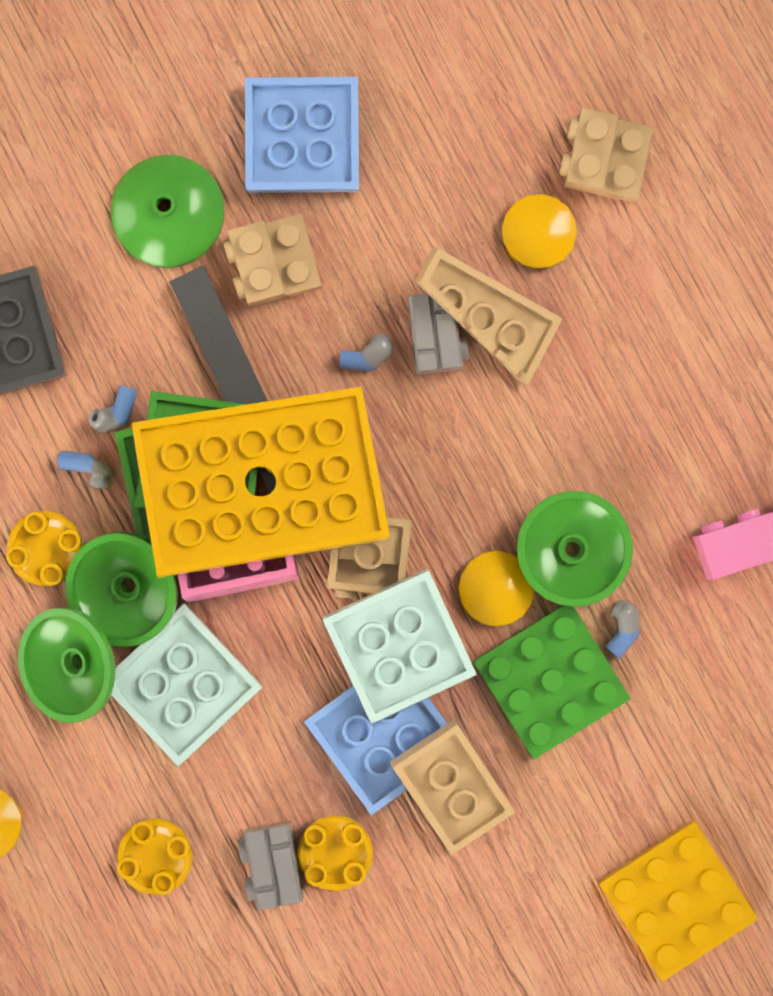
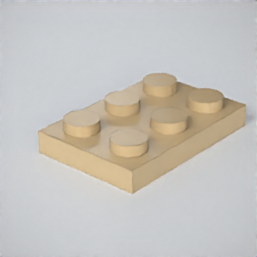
(452, 787)

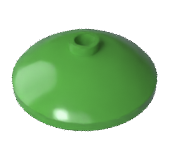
(182, 231)
(602, 544)
(99, 588)
(53, 667)

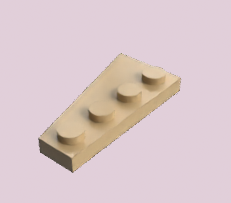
(493, 314)

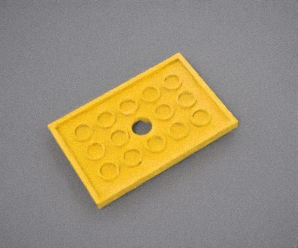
(198, 493)

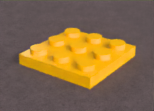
(677, 900)

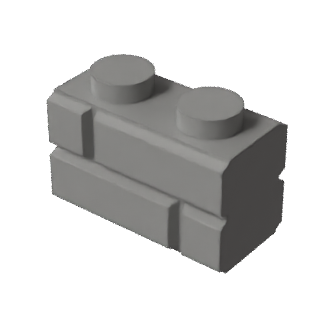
(435, 337)
(272, 865)

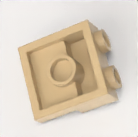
(606, 155)
(272, 260)
(371, 564)

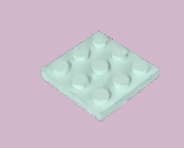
(399, 645)
(182, 685)

